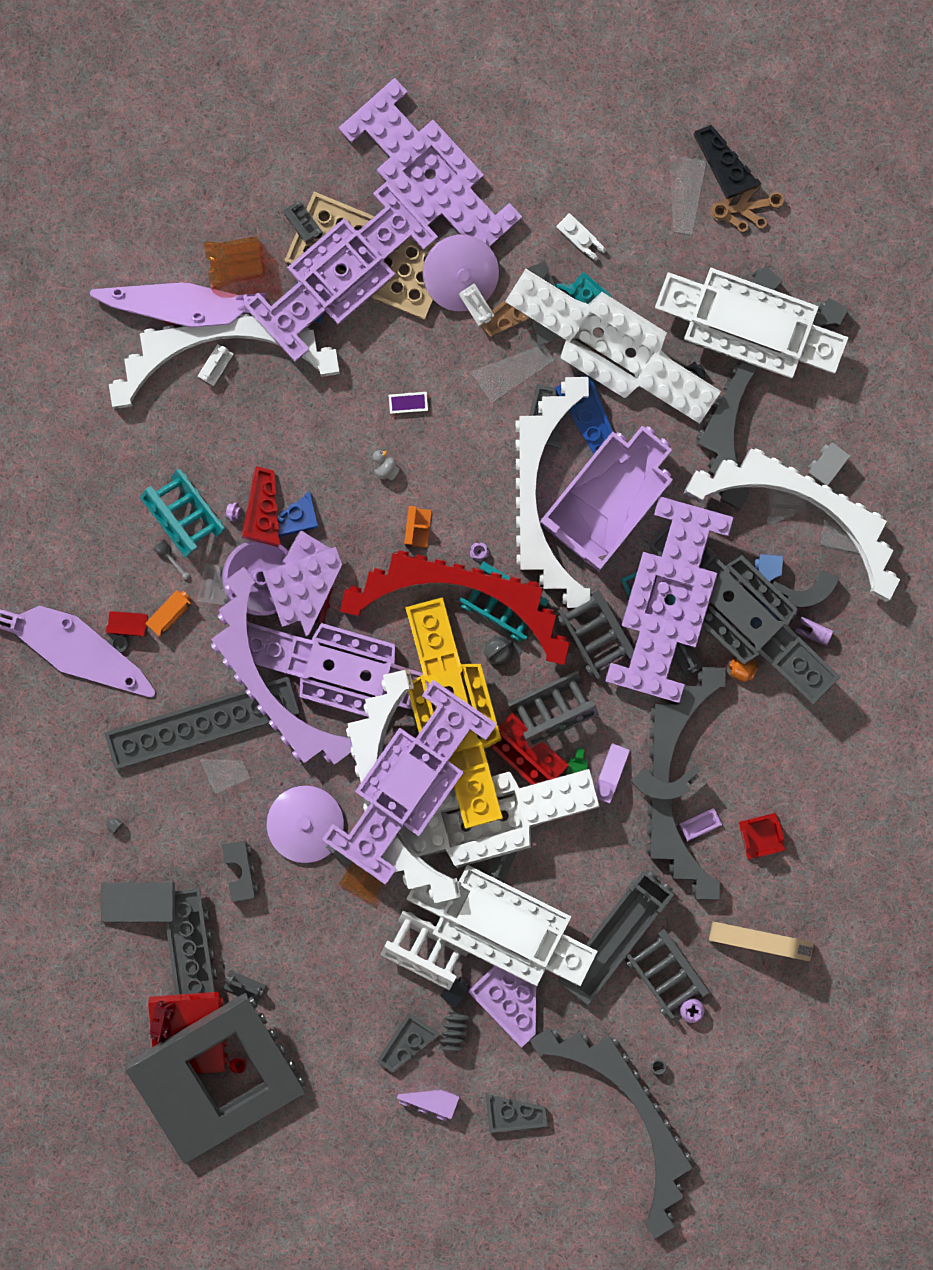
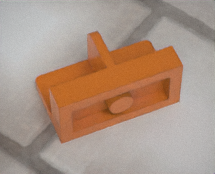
(417, 527)

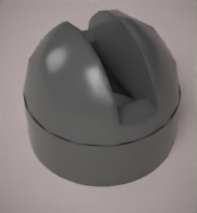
(113, 824)
(657, 1063)

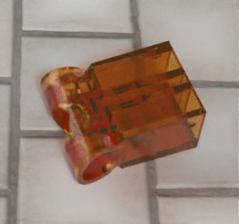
(234, 261)

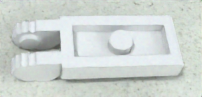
(579, 236)

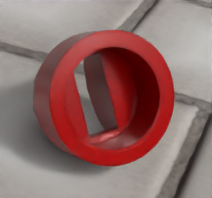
(242, 1065)

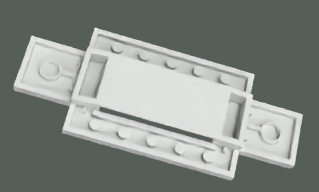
(754, 315)
(511, 921)

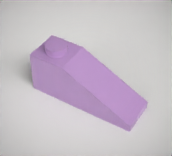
(611, 773)

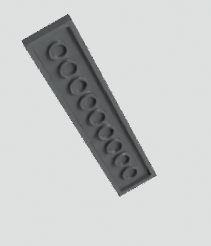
(193, 725)

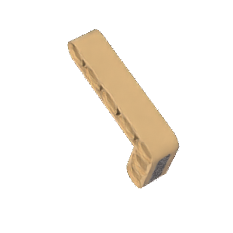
(761, 941)

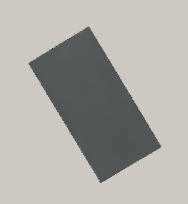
(137, 902)

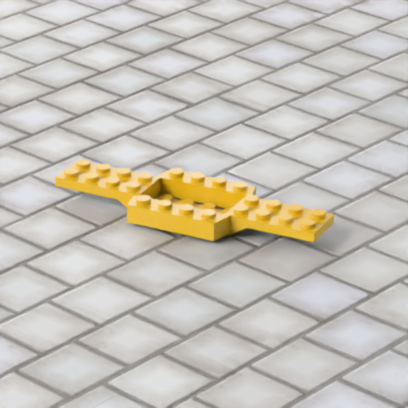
(442, 664)

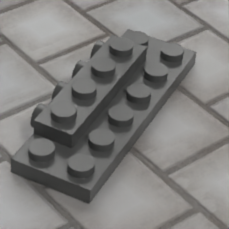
(190, 945)

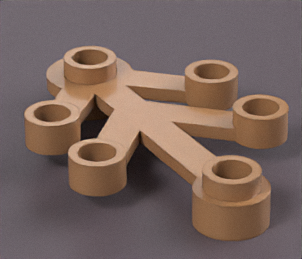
(744, 207)

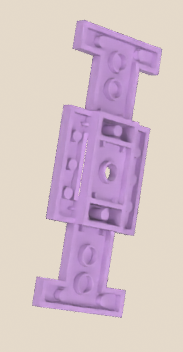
(413, 154)
(321, 285)
(676, 575)

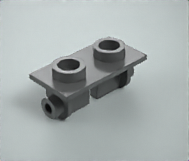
(687, 658)
(500, 866)
(241, 984)

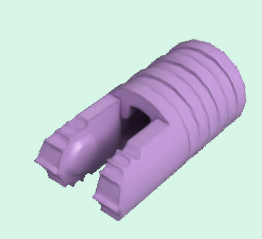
(819, 633)

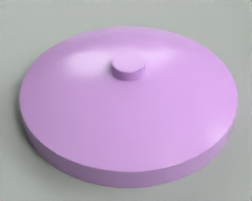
(455, 266)
(255, 559)
(300, 821)

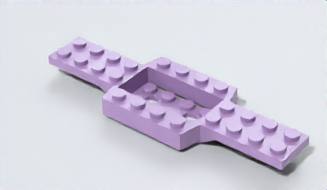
(306, 658)

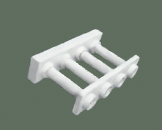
(410, 959)

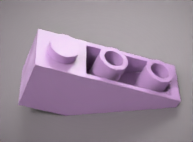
(436, 1101)

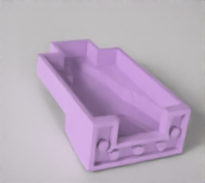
(610, 495)

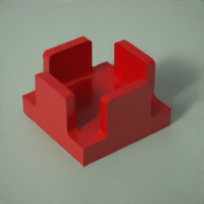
(761, 836)

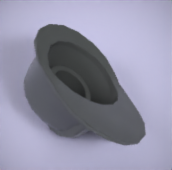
(501, 651)

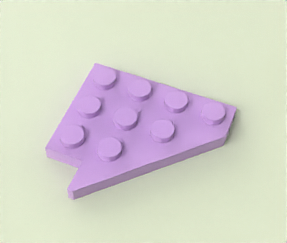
(303, 587)
(508, 1002)

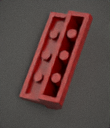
(534, 763)

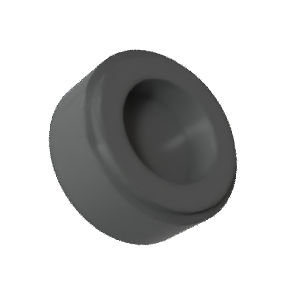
(119, 642)

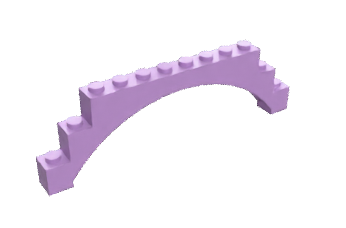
(235, 648)

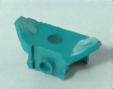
(583, 289)

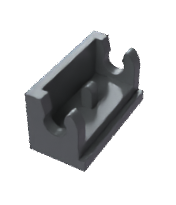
(302, 222)

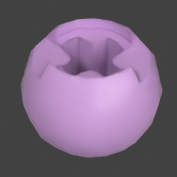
(696, 1016)

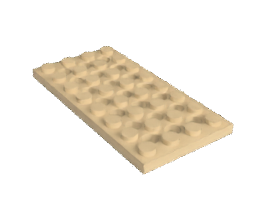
(355, 217)

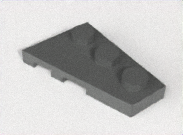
(406, 1042)
(513, 1115)

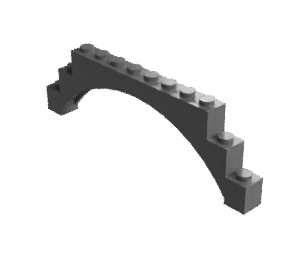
(719, 433)
(665, 839)
(668, 1156)

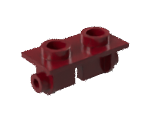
(161, 1029)

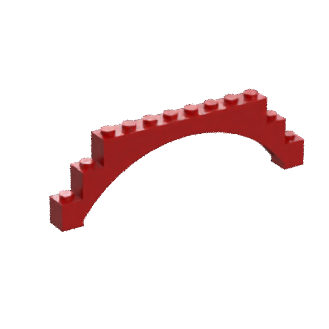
(518, 596)

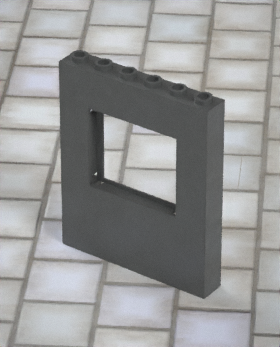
(179, 1096)

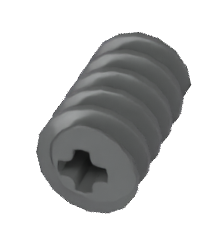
(454, 1032)

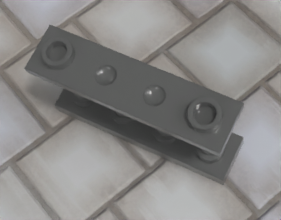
(606, 616)
(561, 723)
(686, 972)

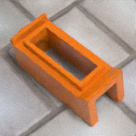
(169, 612)

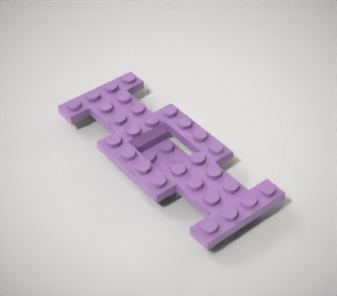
(402, 779)

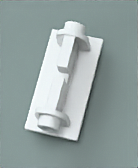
(476, 304)
(215, 365)

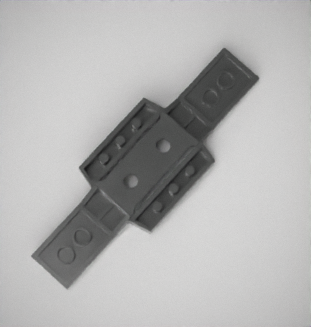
(774, 637)

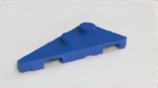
(298, 517)

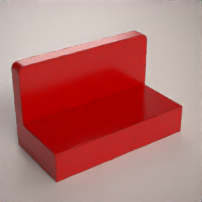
(127, 624)

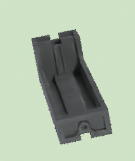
(621, 932)

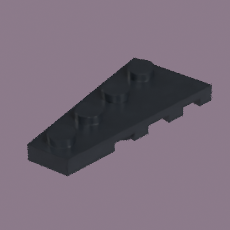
(727, 168)

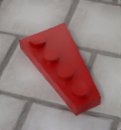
(261, 514)

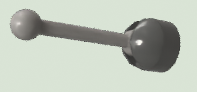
(163, 550)

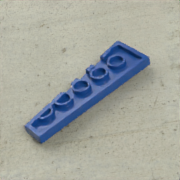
(590, 417)

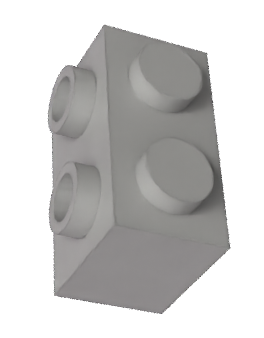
(828, 464)

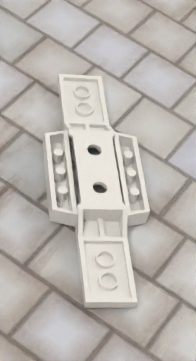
(622, 331)
(526, 809)

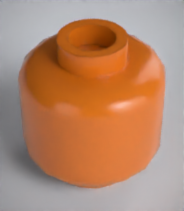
(743, 672)

